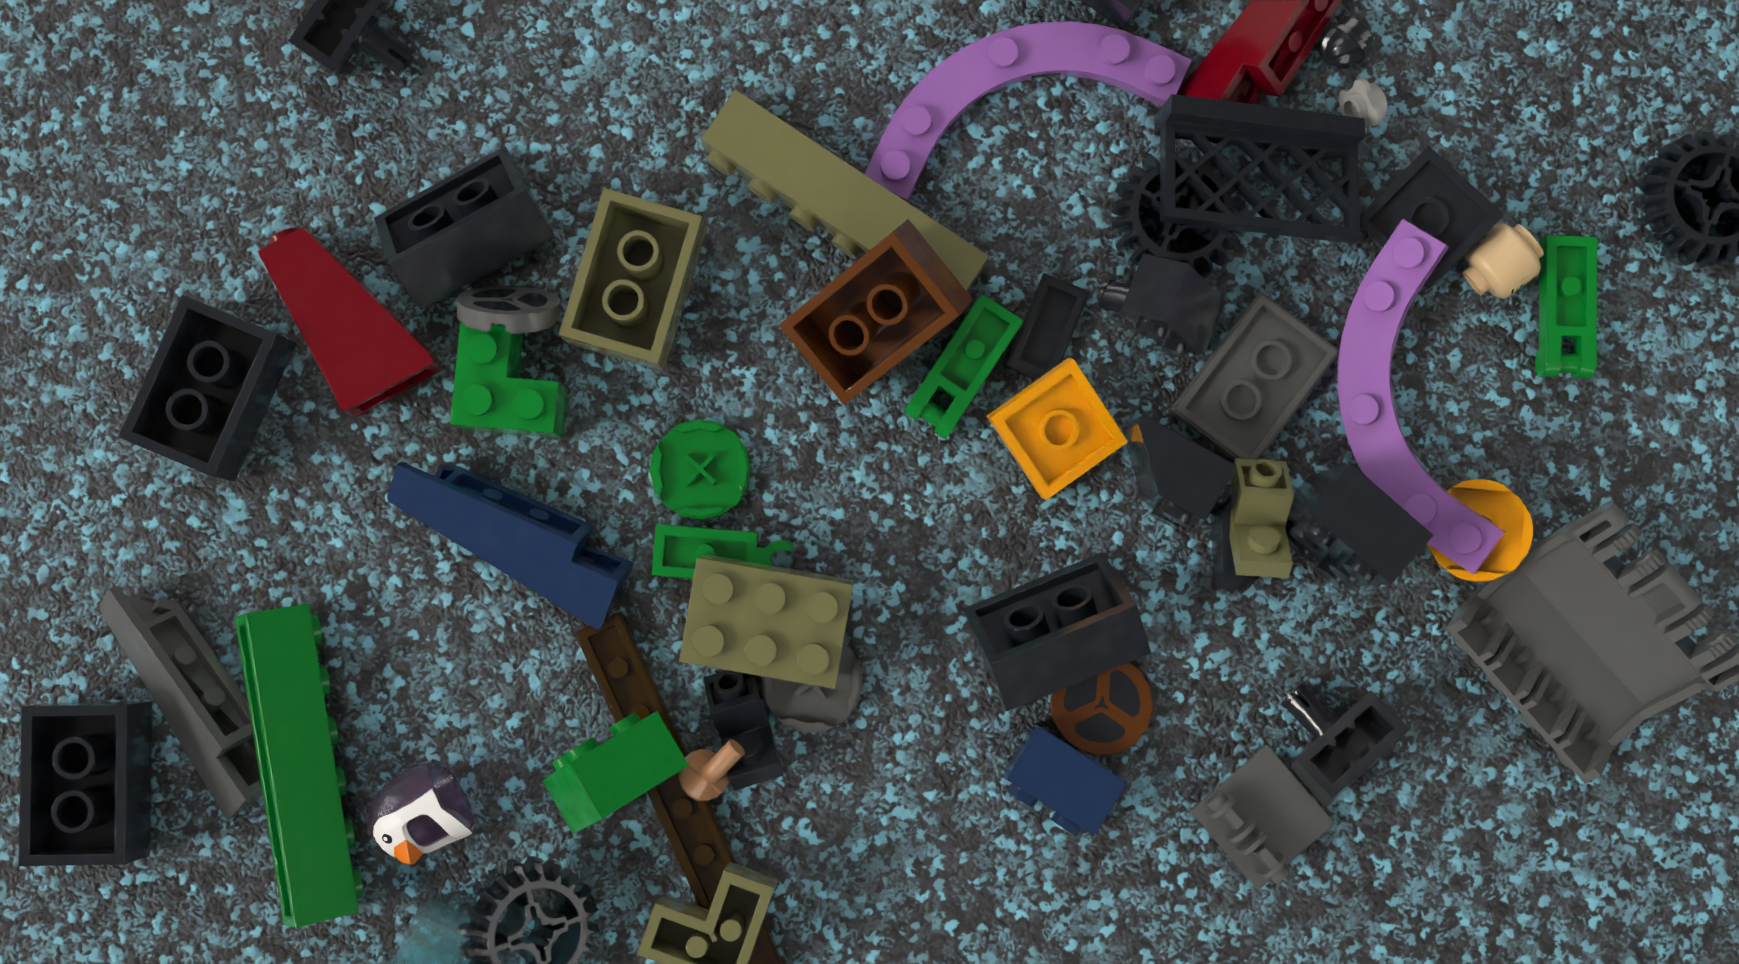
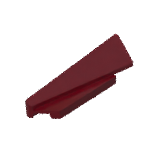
(1260, 50)

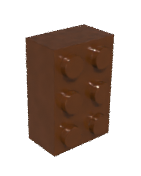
(876, 312)

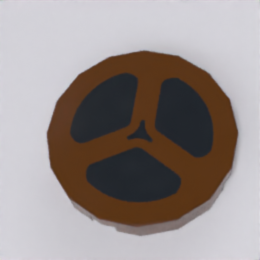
(1104, 711)

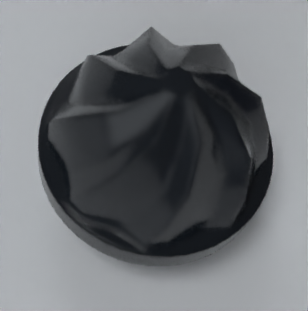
(1345, 43)

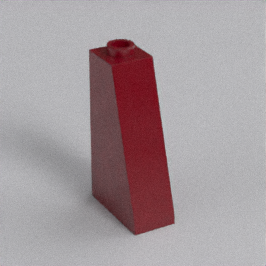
(348, 329)

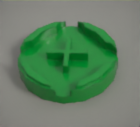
(700, 469)

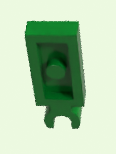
(680, 545)

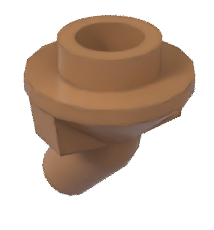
(707, 771)

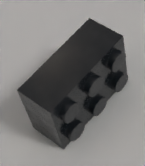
(207, 389)
(1353, 528)
(85, 783)

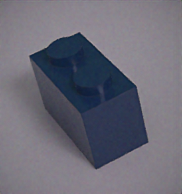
(1062, 780)

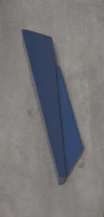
(517, 536)

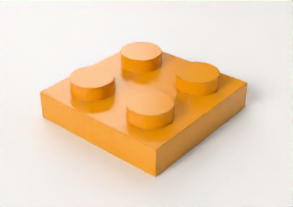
(1057, 428)

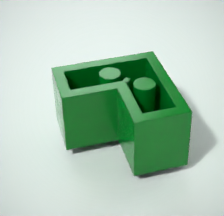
(491, 394)
(602, 778)

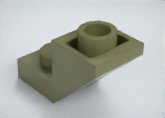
(1258, 518)

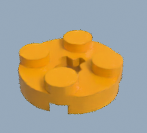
(1503, 509)

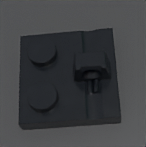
(1437, 202)

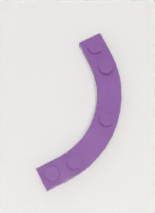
(1010, 58)
(1370, 407)

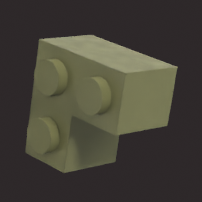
(722, 935)

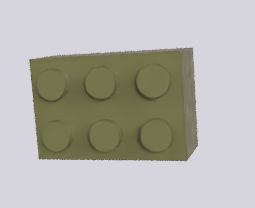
(633, 279)
(766, 620)

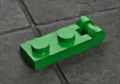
(1567, 306)
(964, 364)

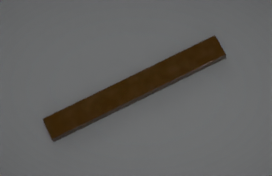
(688, 823)

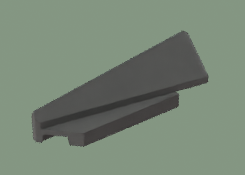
(192, 694)

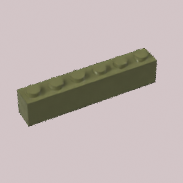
(823, 187)

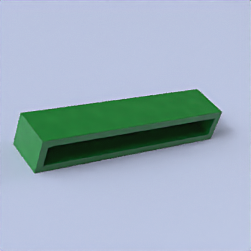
(298, 765)

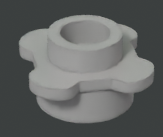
(1364, 101)

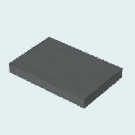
(1254, 380)

